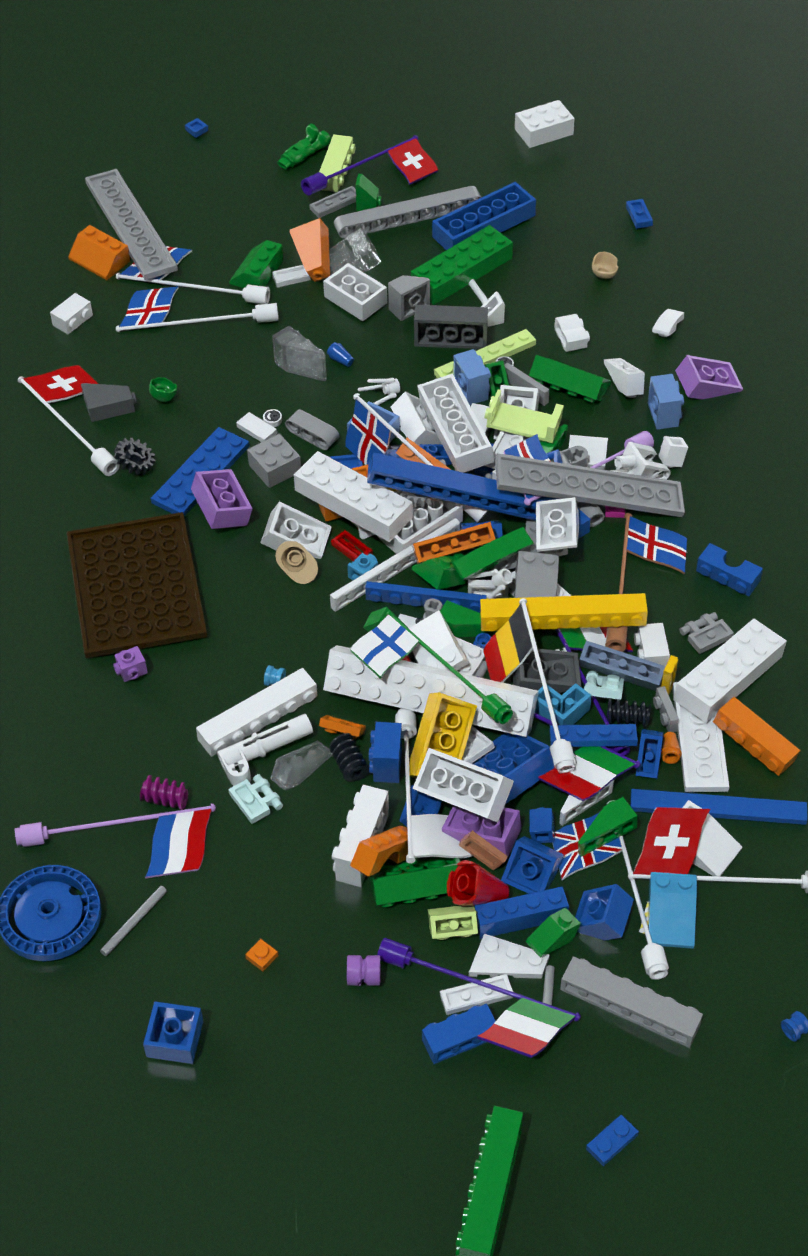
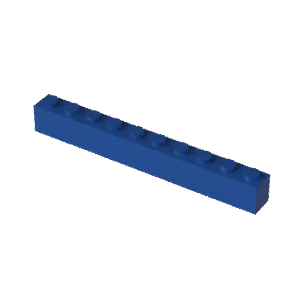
(448, 485)

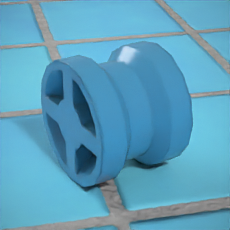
(273, 675)

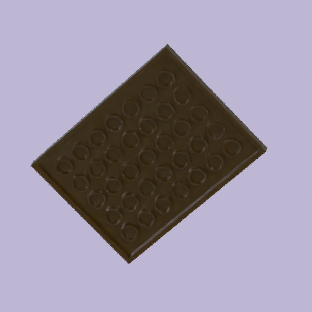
(135, 585)

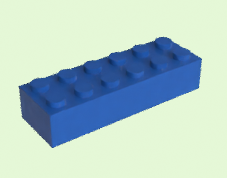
(499, 209)

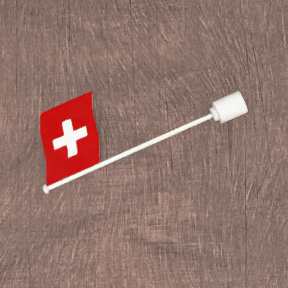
(61, 386)
(673, 844)

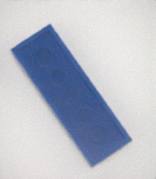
(216, 453)

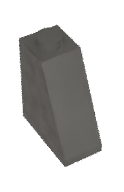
(107, 400)

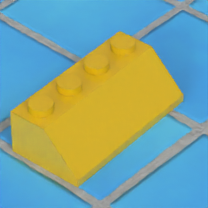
(442, 728)

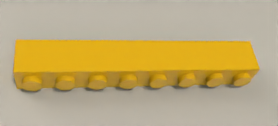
(568, 611)

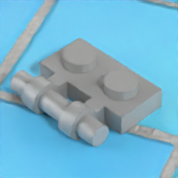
(709, 636)

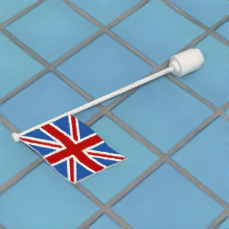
(567, 843)

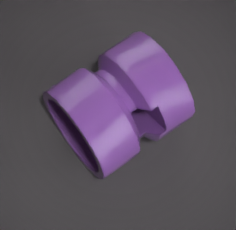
(363, 970)

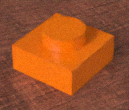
(261, 955)

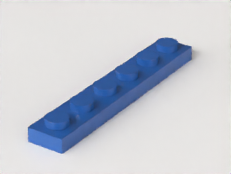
(417, 596)

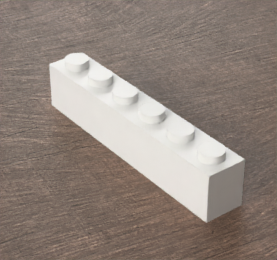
(257, 712)

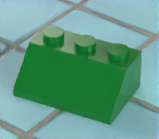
(259, 265)

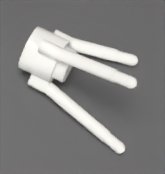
(389, 386)
(499, 579)

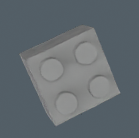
(274, 460)

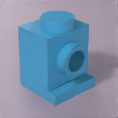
(361, 565)

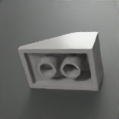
(536, 575)

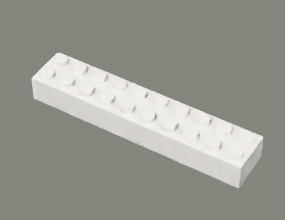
(409, 685)

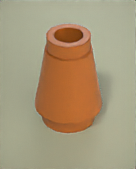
(670, 748)

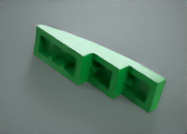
(492, 553)

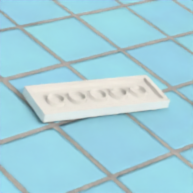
(702, 752)

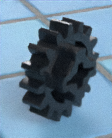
(134, 456)

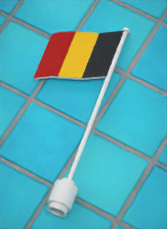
(506, 653)

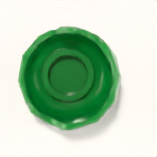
(162, 389)

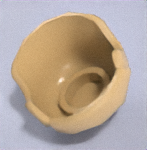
(604, 265)

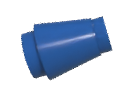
(340, 354)

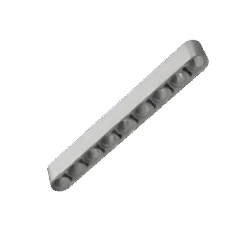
(405, 211)

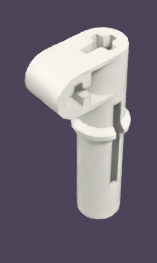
(259, 745)

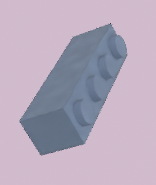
(626, 666)

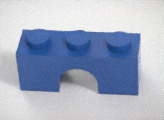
(741, 578)

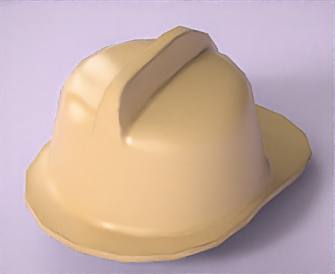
(296, 562)

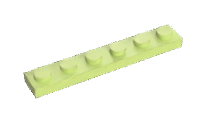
(490, 353)

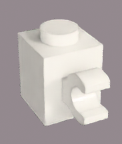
(673, 451)

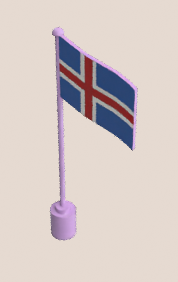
(532, 449)

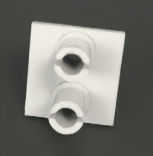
(634, 462)

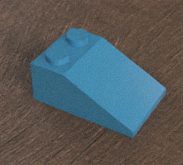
(672, 909)

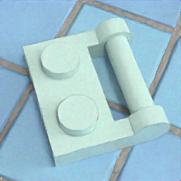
(611, 685)

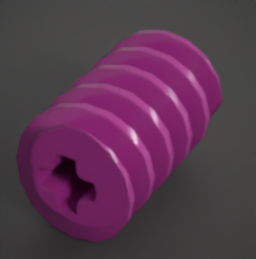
(164, 793)

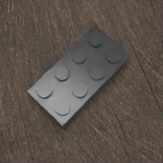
(450, 326)

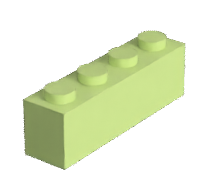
(337, 158)

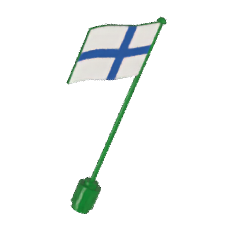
(394, 641)

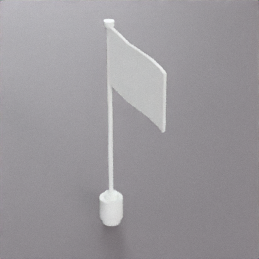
(425, 830)

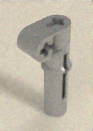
(578, 456)

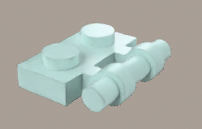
(249, 800)

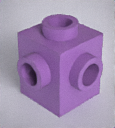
(130, 664)

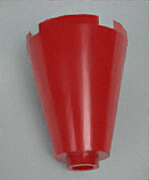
(474, 885)

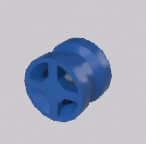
(795, 1026)

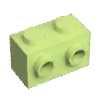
(452, 922)

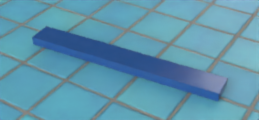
(723, 806)

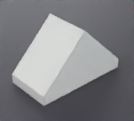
(495, 309)

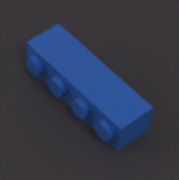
(519, 912)

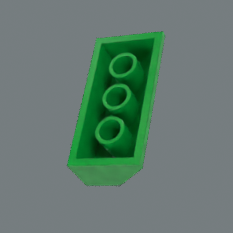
(569, 378)
(412, 880)

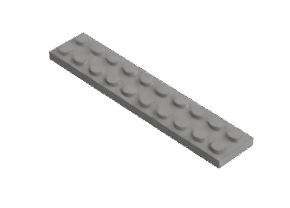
(131, 224)
(589, 485)

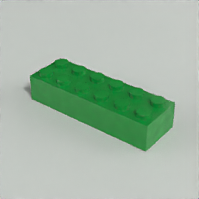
(465, 262)
(490, 1183)

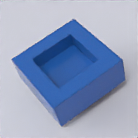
(196, 127)

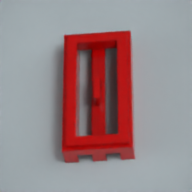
(349, 549)

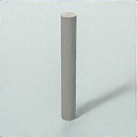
(548, 984)

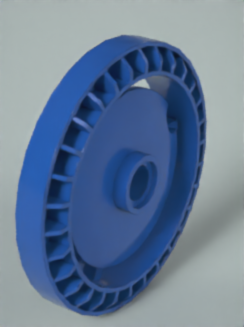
(44, 891)

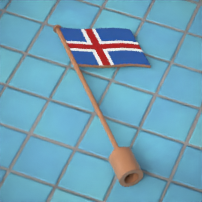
(653, 545)

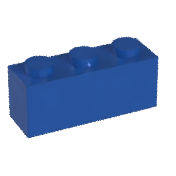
(457, 1033)

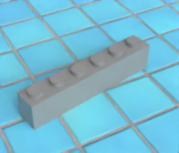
(631, 1001)

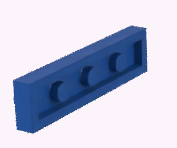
(597, 735)

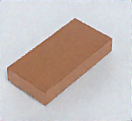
(482, 850)

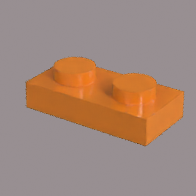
(335, 724)

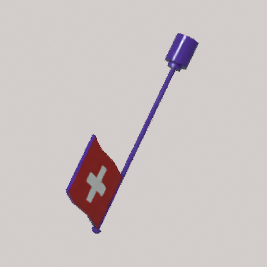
(406, 156)

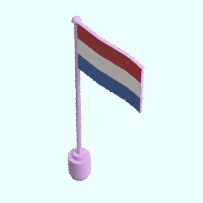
(176, 841)

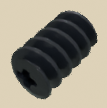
(628, 713)
(348, 758)

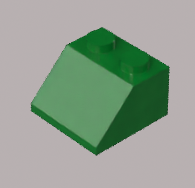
(440, 571)

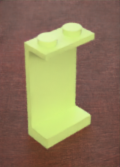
(523, 420)

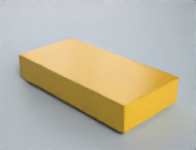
(669, 673)

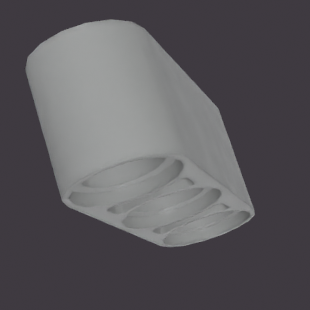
(312, 429)

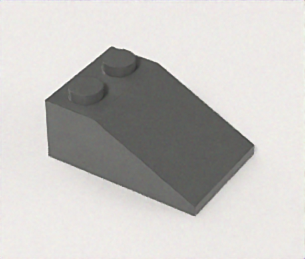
(559, 669)

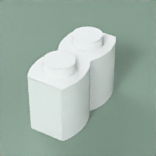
(571, 332)

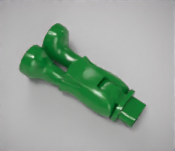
(308, 146)

